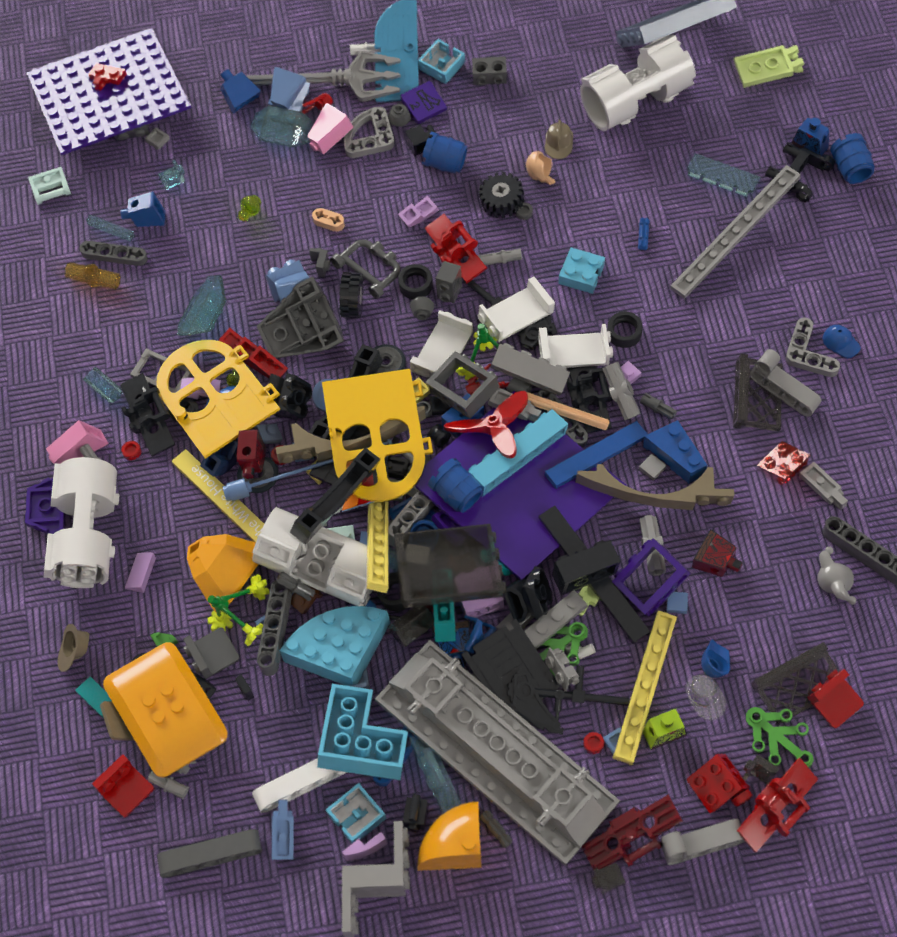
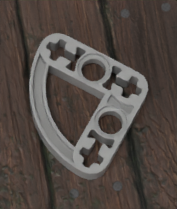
(377, 140)

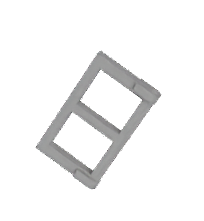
(145, 356)

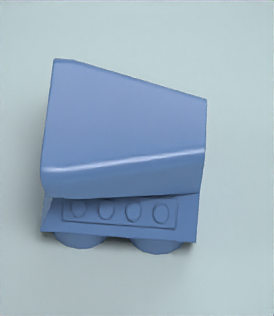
(288, 90)
(284, 279)

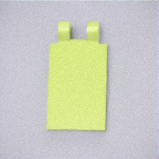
(768, 65)

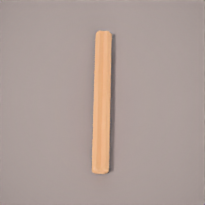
(568, 411)

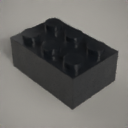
(585, 567)

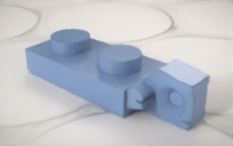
(282, 833)

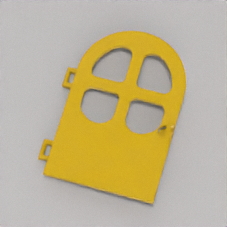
(370, 403)
(226, 412)

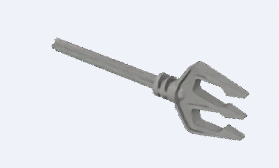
(354, 76)

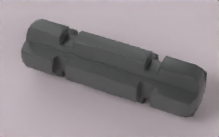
(496, 828)

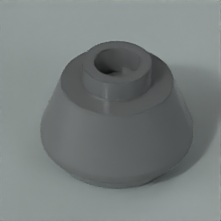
(399, 115)
(422, 307)

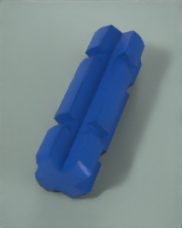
(643, 234)

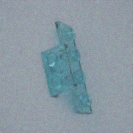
(435, 775)

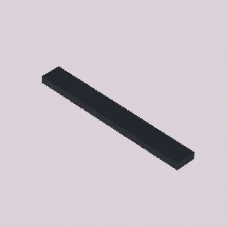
(605, 588)

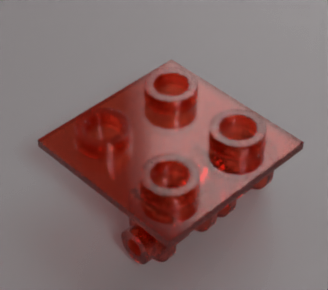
(784, 461)

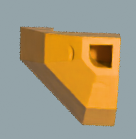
(221, 564)

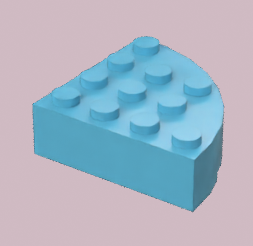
(337, 643)

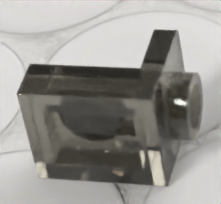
(760, 769)
(607, 878)

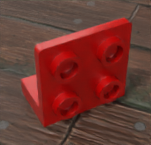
(717, 782)
(123, 786)

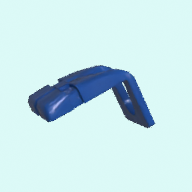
(477, 633)

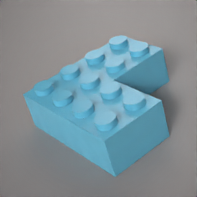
(352, 744)

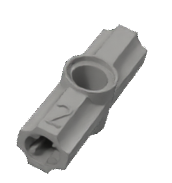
(621, 391)
(650, 530)

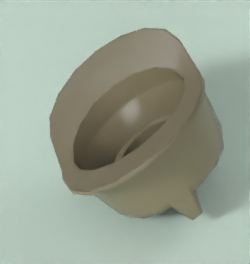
(558, 140)
(72, 647)

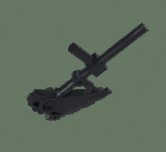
(528, 335)
(527, 703)

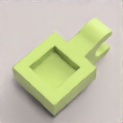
(589, 597)

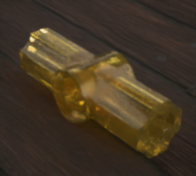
(92, 275)

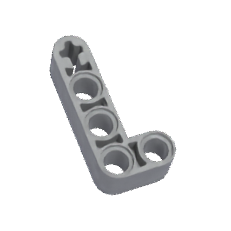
(784, 385)
(410, 513)
(700, 842)

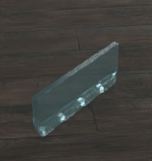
(727, 175)

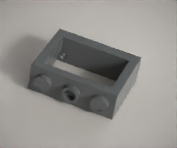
(477, 399)

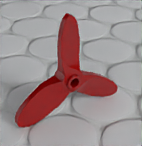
(496, 423)

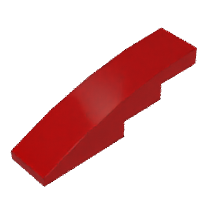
(258, 357)

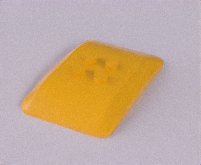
(165, 709)

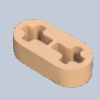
(328, 219)

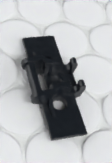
(583, 393)
(142, 416)

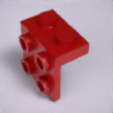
(835, 698)

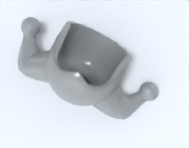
(835, 577)

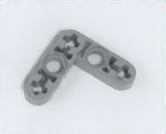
(800, 351)

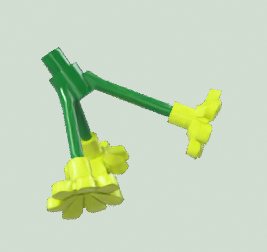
(483, 340)
(223, 615)

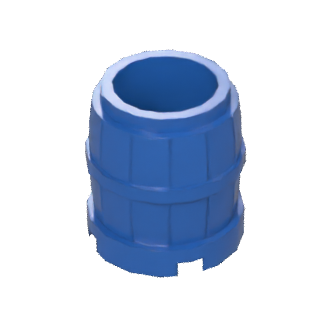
(444, 153)
(853, 158)
(456, 486)

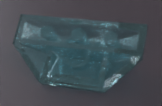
(282, 126)
(203, 308)

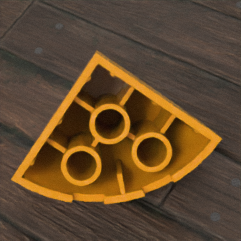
(452, 840)

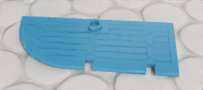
(398, 38)

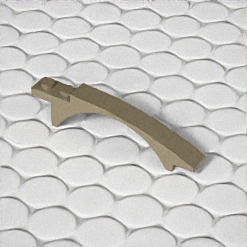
(309, 446)
(699, 492)

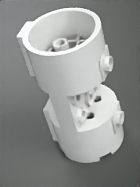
(613, 96)
(85, 491)
(325, 563)

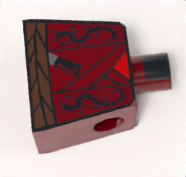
(250, 452)
(716, 555)

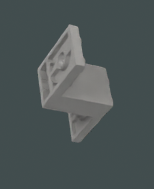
(375, 881)

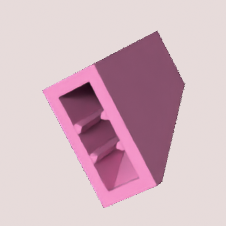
(328, 129)
(70, 442)

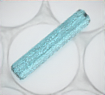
(110, 227)

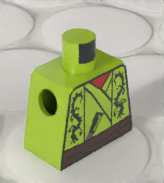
(666, 729)

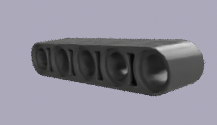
(861, 542)
(275, 635)
(209, 853)

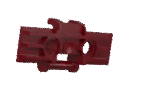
(629, 828)

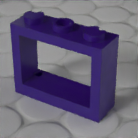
(665, 590)

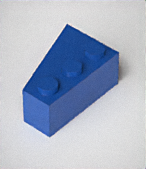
(676, 450)

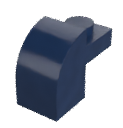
(221, 460)

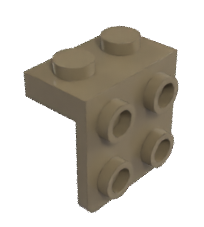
(115, 725)

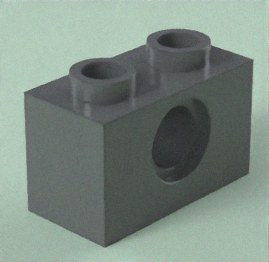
(448, 282)

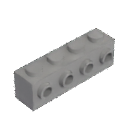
(529, 369)

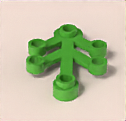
(570, 637)
(776, 734)

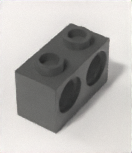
(489, 70)

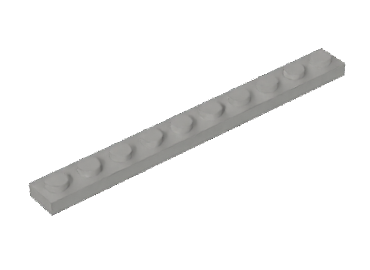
(735, 232)

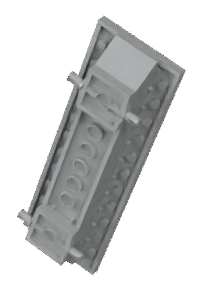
(497, 752)

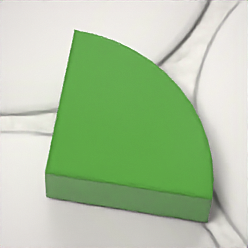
(160, 638)

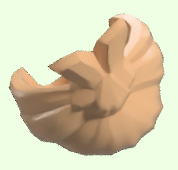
(539, 167)

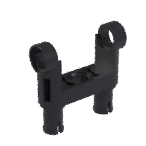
(803, 157)

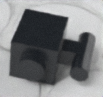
(417, 138)
(415, 813)

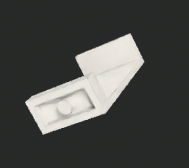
(517, 311)
(448, 336)
(576, 349)

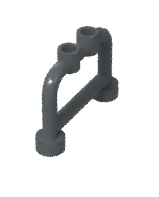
(376, 249)

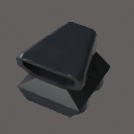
(293, 396)
(529, 595)

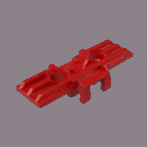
(449, 250)
(773, 801)

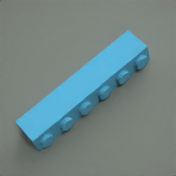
(529, 443)

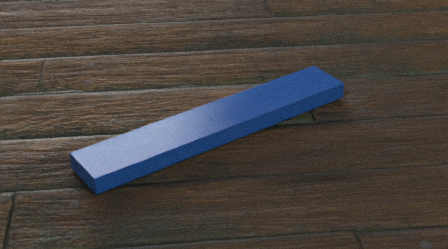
(595, 454)

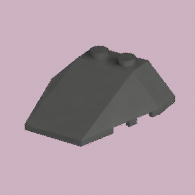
(301, 323)

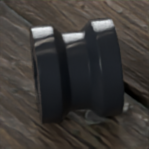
(438, 435)

